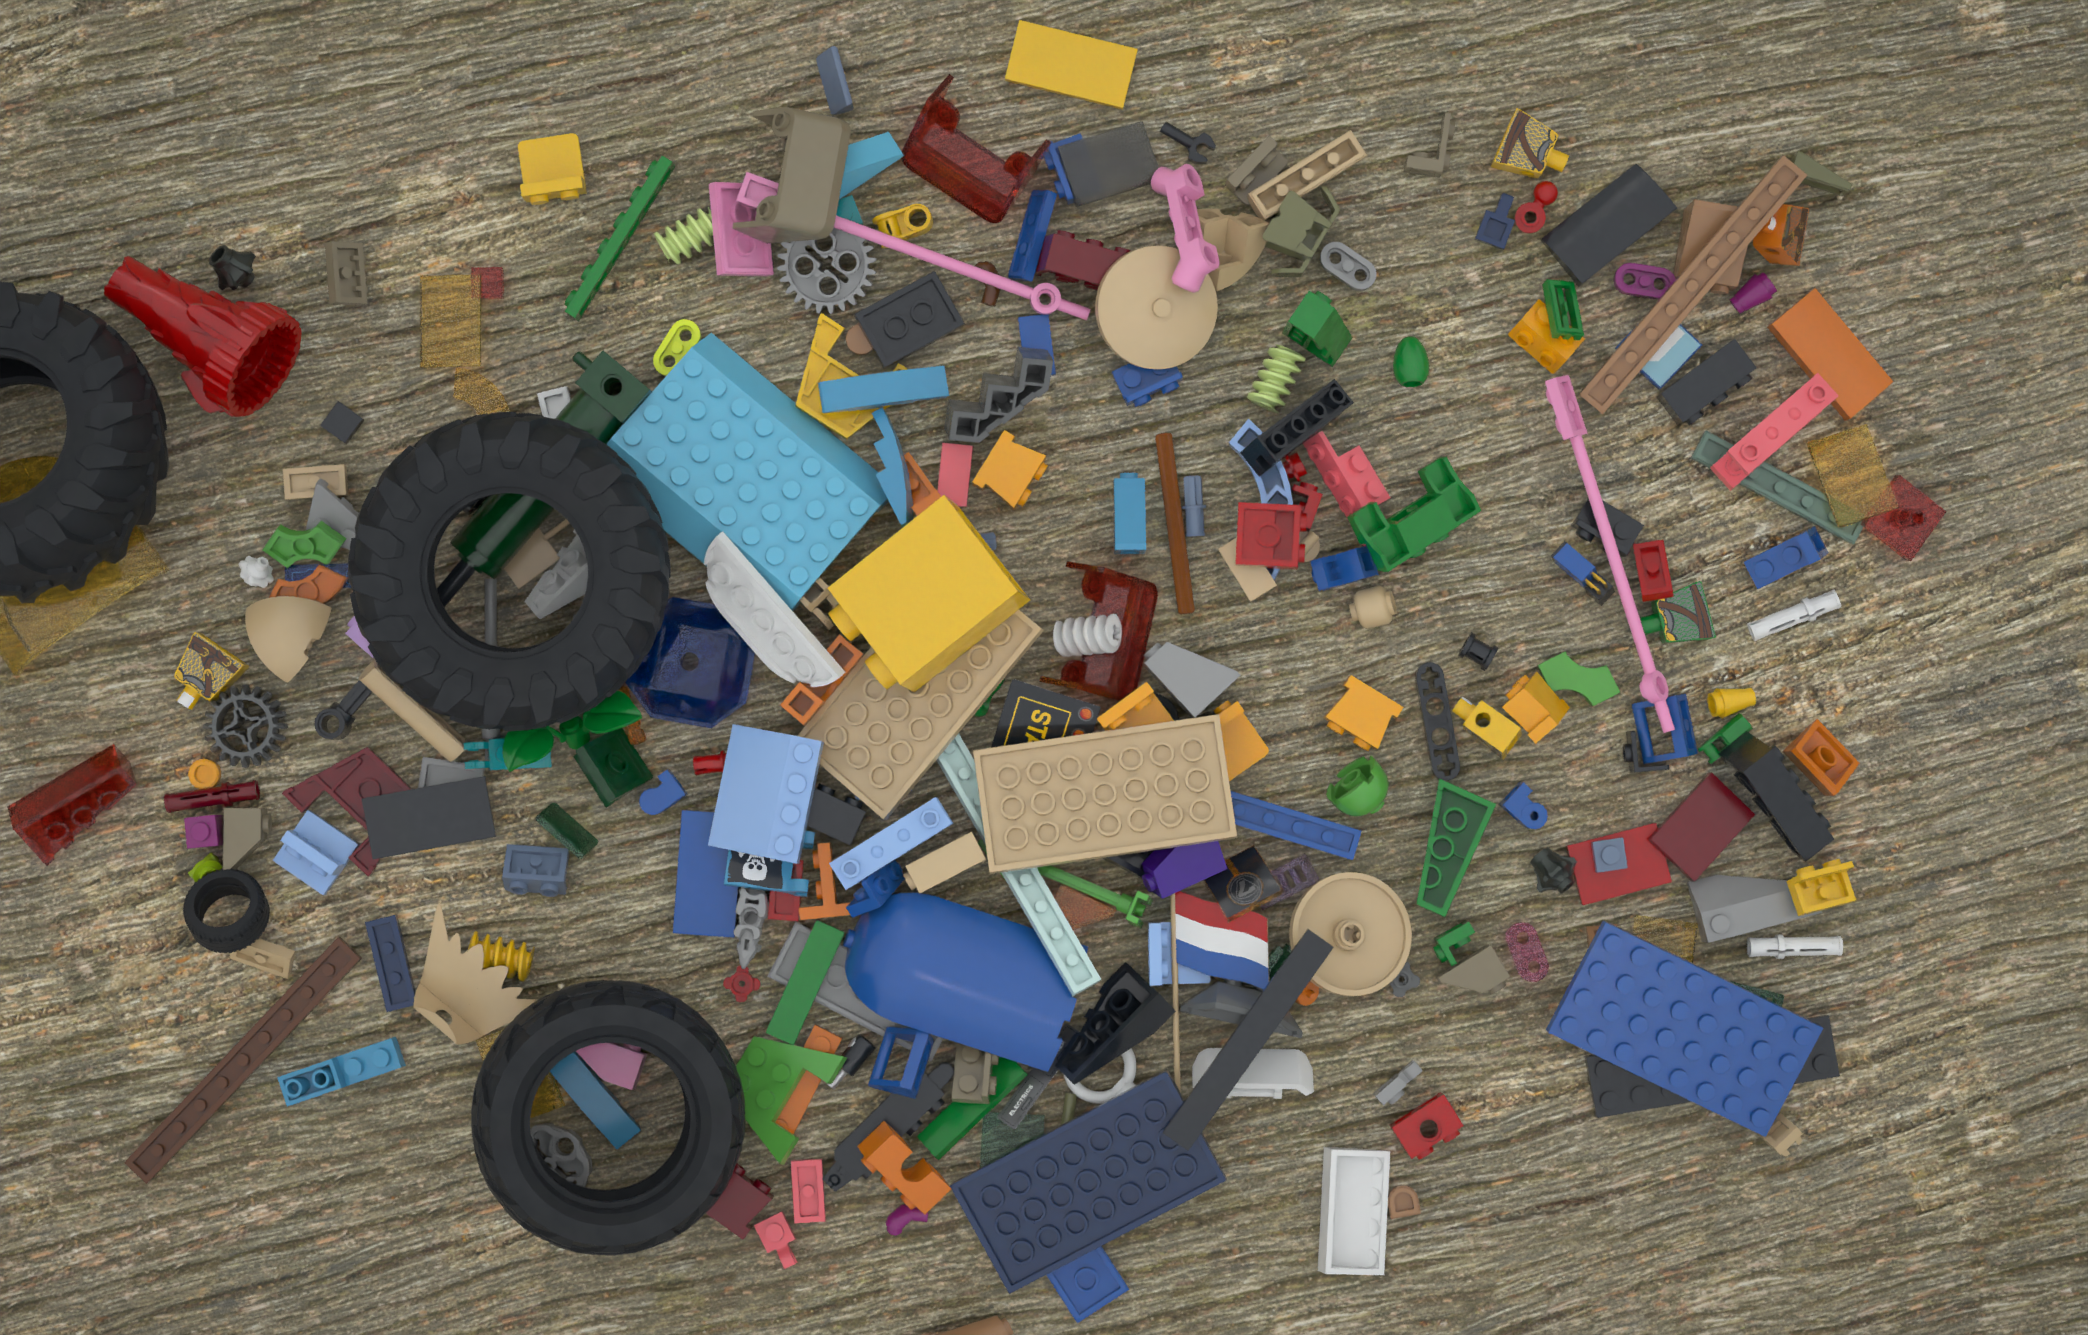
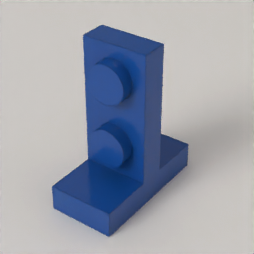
(1786, 557)

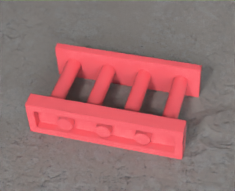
(1774, 431)

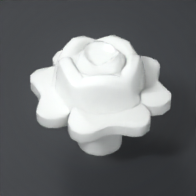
(256, 571)

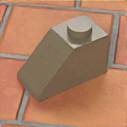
(243, 833)
(1477, 972)

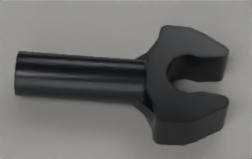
(1189, 142)

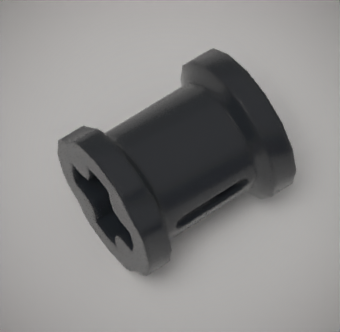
(1478, 651)

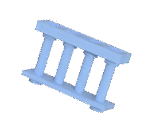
(891, 843)

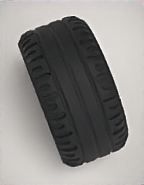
(218, 885)

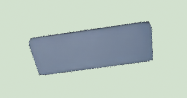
(834, 81)

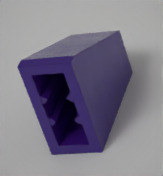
(1180, 867)

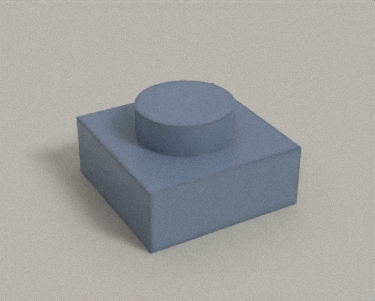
(1609, 855)

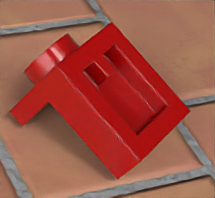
(1313, 500)

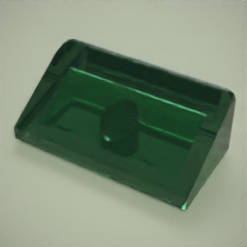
(567, 830)

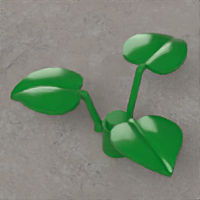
(532, 745)

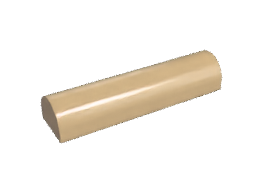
(1307, 174)
(422, 720)

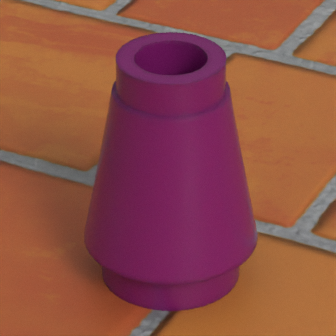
(1753, 293)

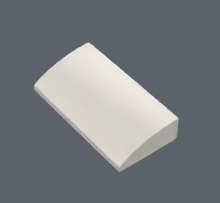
(1353, 1211)

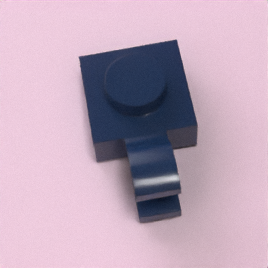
(1495, 225)

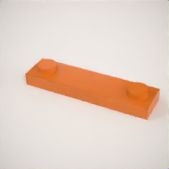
(792, 1113)

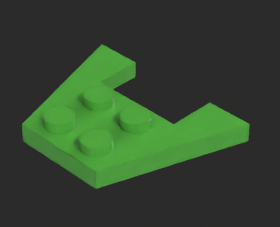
(768, 1079)

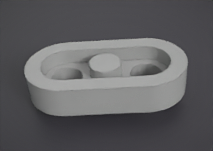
(1349, 264)

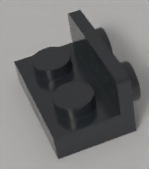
(1623, 527)

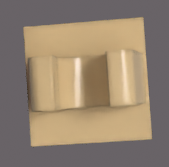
(1782, 1135)

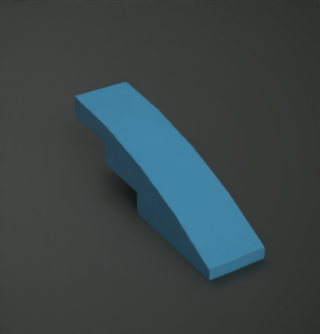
(883, 389)
(895, 478)
(595, 1099)

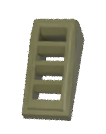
(1820, 176)

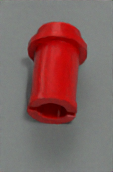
(709, 763)

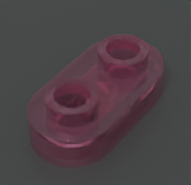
(1525, 953)

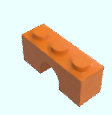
(806, 700)
(920, 1185)

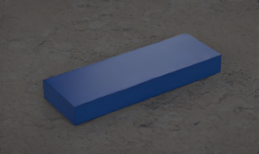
(1032, 235)

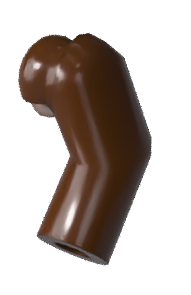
(990, 293)

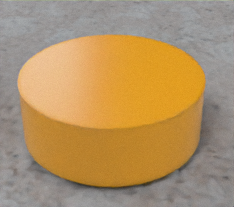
(204, 773)

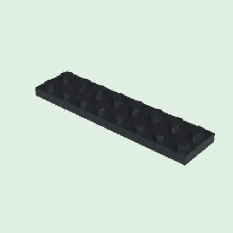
(1621, 1092)

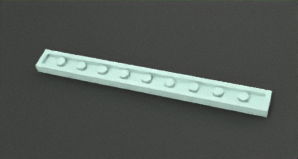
(1026, 883)

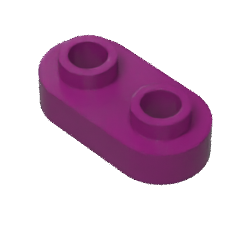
(1643, 280)

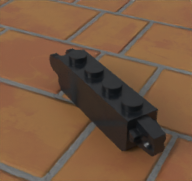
(896, 1110)

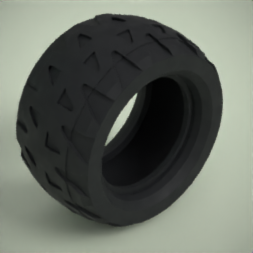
(625, 1217)

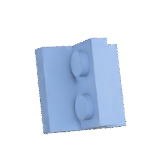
(315, 852)

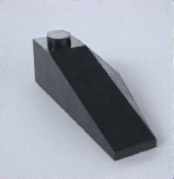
(1120, 1020)

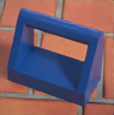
(1682, 736)
(915, 1065)

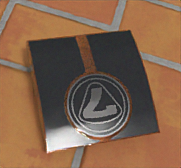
(1243, 884)

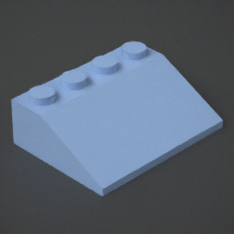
(766, 793)

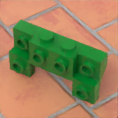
(1418, 524)

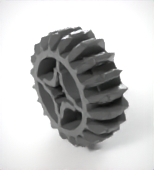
(219, 733)

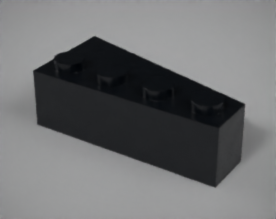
(1778, 795)

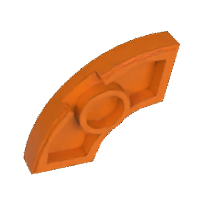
(319, 586)

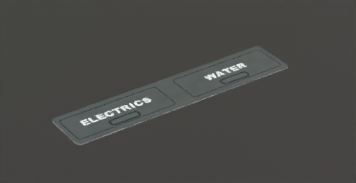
(1033, 1085)

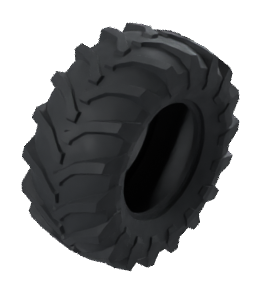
(109, 451)
(398, 595)

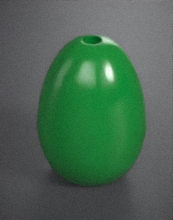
(1410, 362)

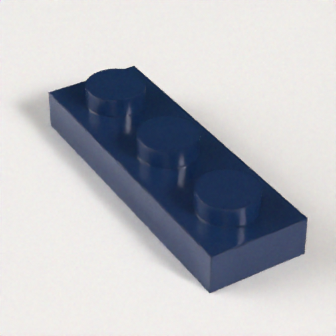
(391, 962)

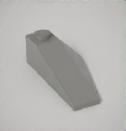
(1740, 905)

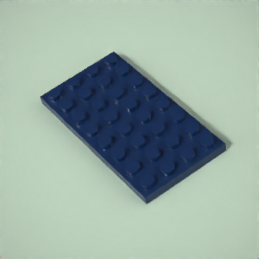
(1085, 1183)

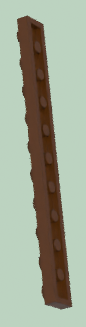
(243, 1060)

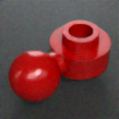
(1544, 194)

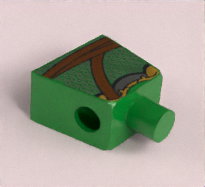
(1681, 616)

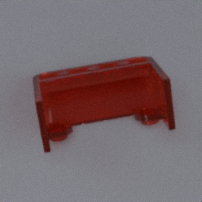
(962, 165)
(1134, 603)

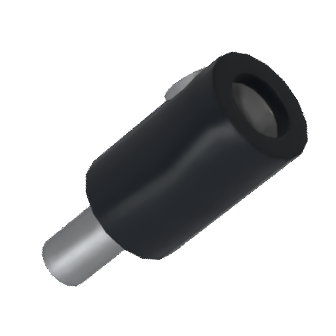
(856, 1054)

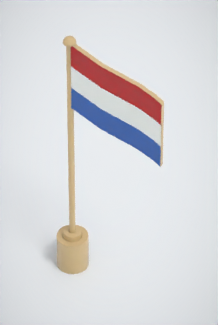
(1216, 948)

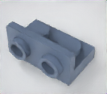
(535, 870)

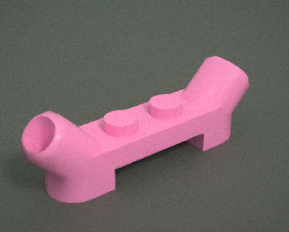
(1196, 255)

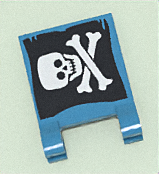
(765, 873)

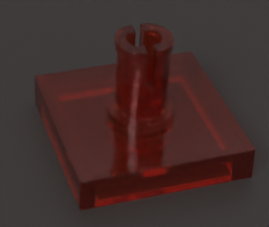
(1910, 524)

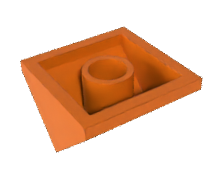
(1821, 758)

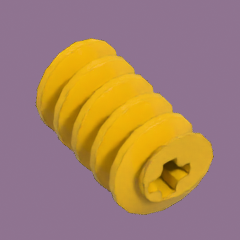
(497, 955)

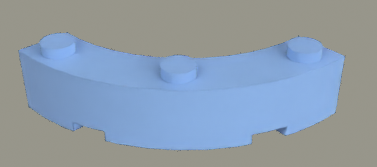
(1274, 483)

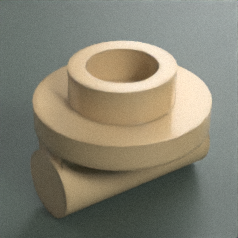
(1311, 543)

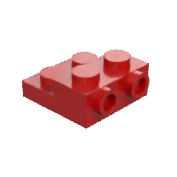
(1270, 535)

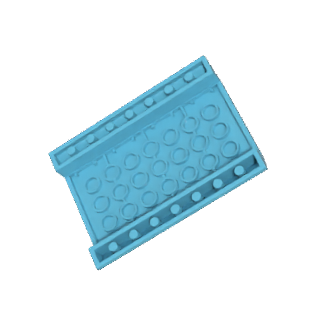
(744, 461)

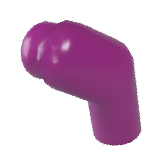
(901, 1217)

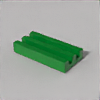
(1558, 309)

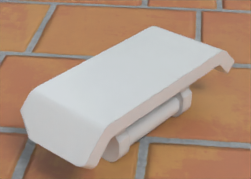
(1266, 1074)

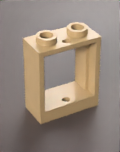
(944, 863)

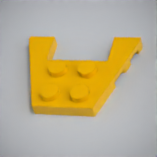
(824, 368)

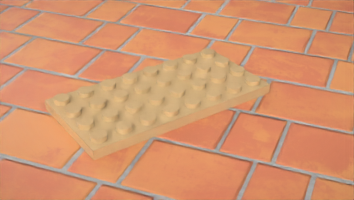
(889, 738)
(1104, 794)

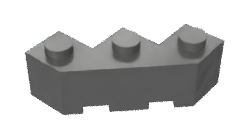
(1000, 397)

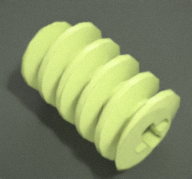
(687, 236)
(1275, 378)

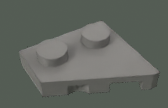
(332, 511)

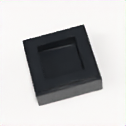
(342, 422)

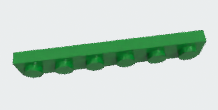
(625, 227)

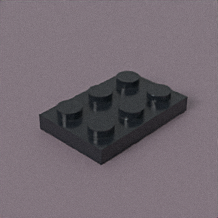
(909, 319)

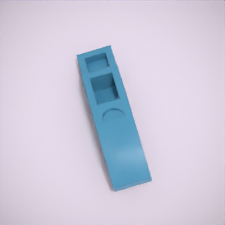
(341, 1071)

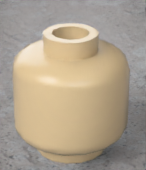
(1373, 607)

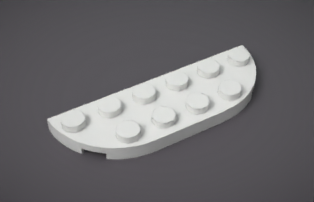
(765, 618)

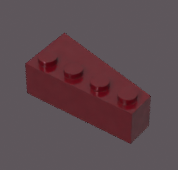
(1075, 259)

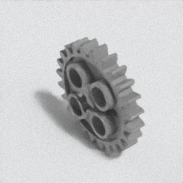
(809, 286)

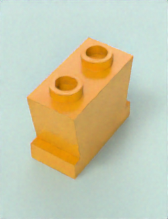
(1010, 470)
(1535, 706)
(1362, 714)

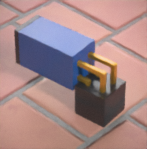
(1583, 572)

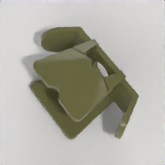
(1299, 230)

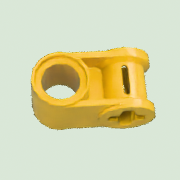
(900, 222)

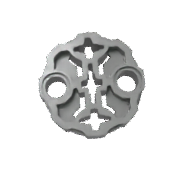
(576, 1161)

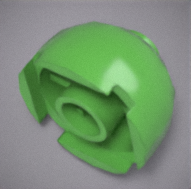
(1360, 789)

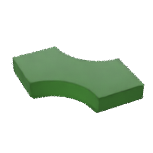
(316, 543)
(1592, 683)

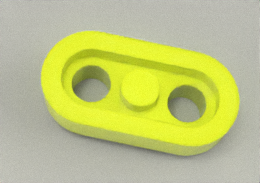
(673, 345)

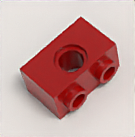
(1408, 1126)

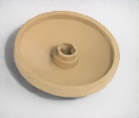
(1147, 315)
(1363, 925)

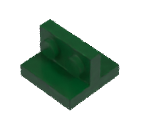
(612, 766)

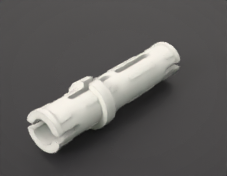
(1801, 612)
(1794, 946)

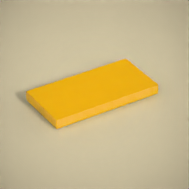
(1071, 64)

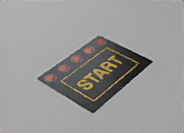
(1041, 714)

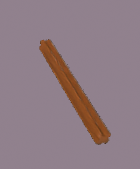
(1174, 523)

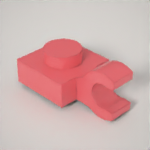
(776, 1234)

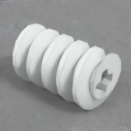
(1087, 635)

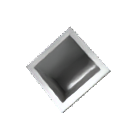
(1188, 676)

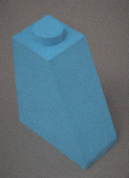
(1129, 514)

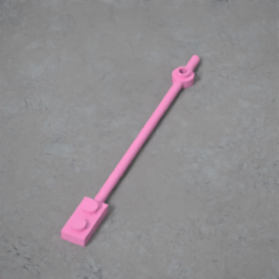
(757, 188)
(1572, 427)

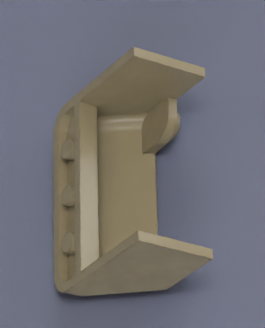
(808, 177)

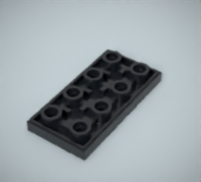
(429, 817)

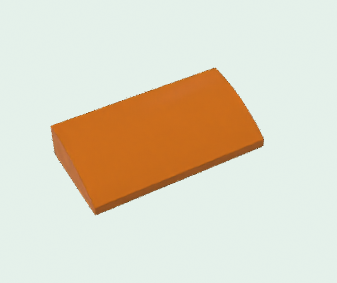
(1828, 347)

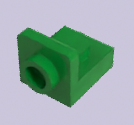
(1454, 936)

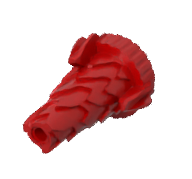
(233, 349)

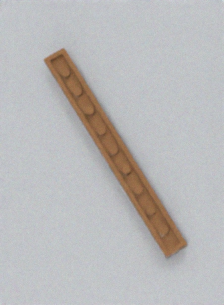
(1693, 284)

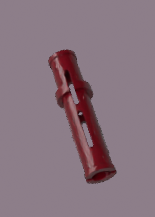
(224, 794)

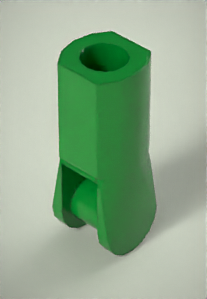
(1727, 734)

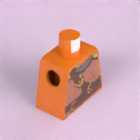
(1783, 236)

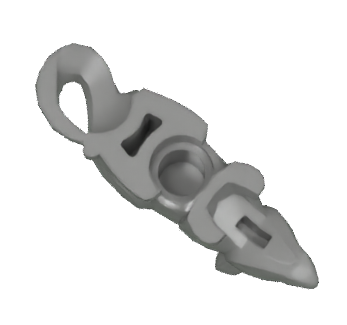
(752, 912)

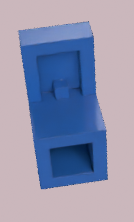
(1343, 568)

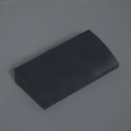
(1608, 224)

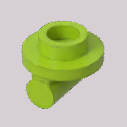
(207, 865)

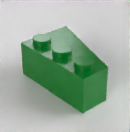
(1318, 328)

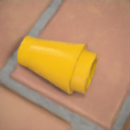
(1729, 701)

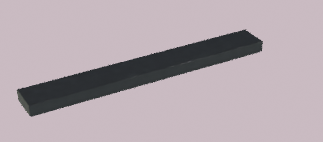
(1248, 1039)

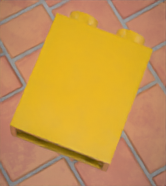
(925, 596)

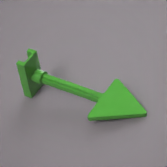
(1124, 903)

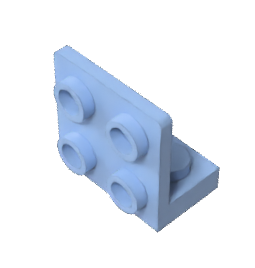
(1160, 958)

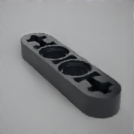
(1443, 720)

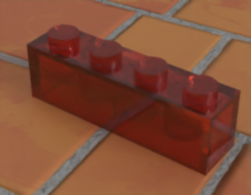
(71, 802)

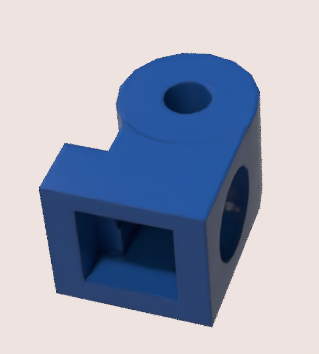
(659, 799)
(1522, 809)

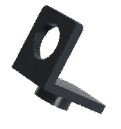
(1630, 755)

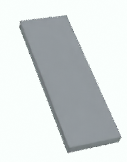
(835, 989)

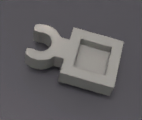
(1392, 1089)

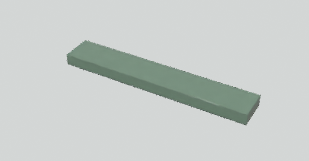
(1780, 489)

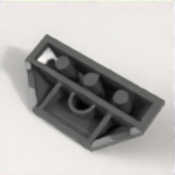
(1230, 1003)

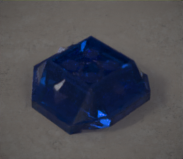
(712, 689)

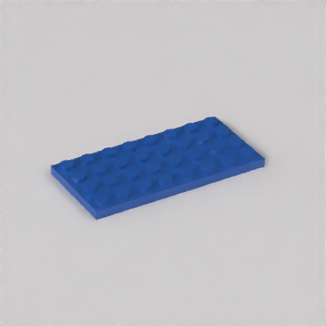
(1684, 1028)

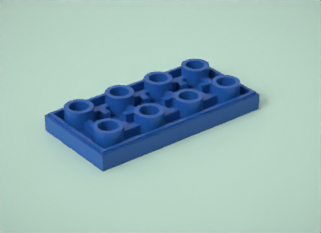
(701, 898)

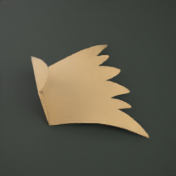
(463, 989)

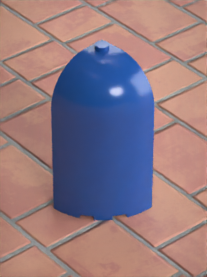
(960, 977)

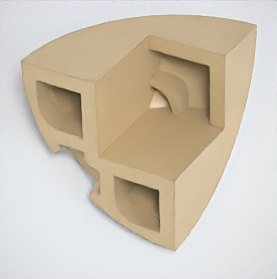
(1237, 243)
(284, 631)

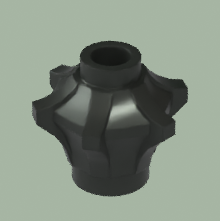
(232, 267)
(1553, 871)

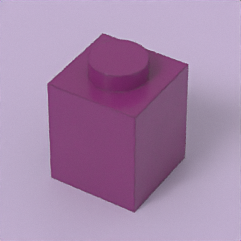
(204, 831)

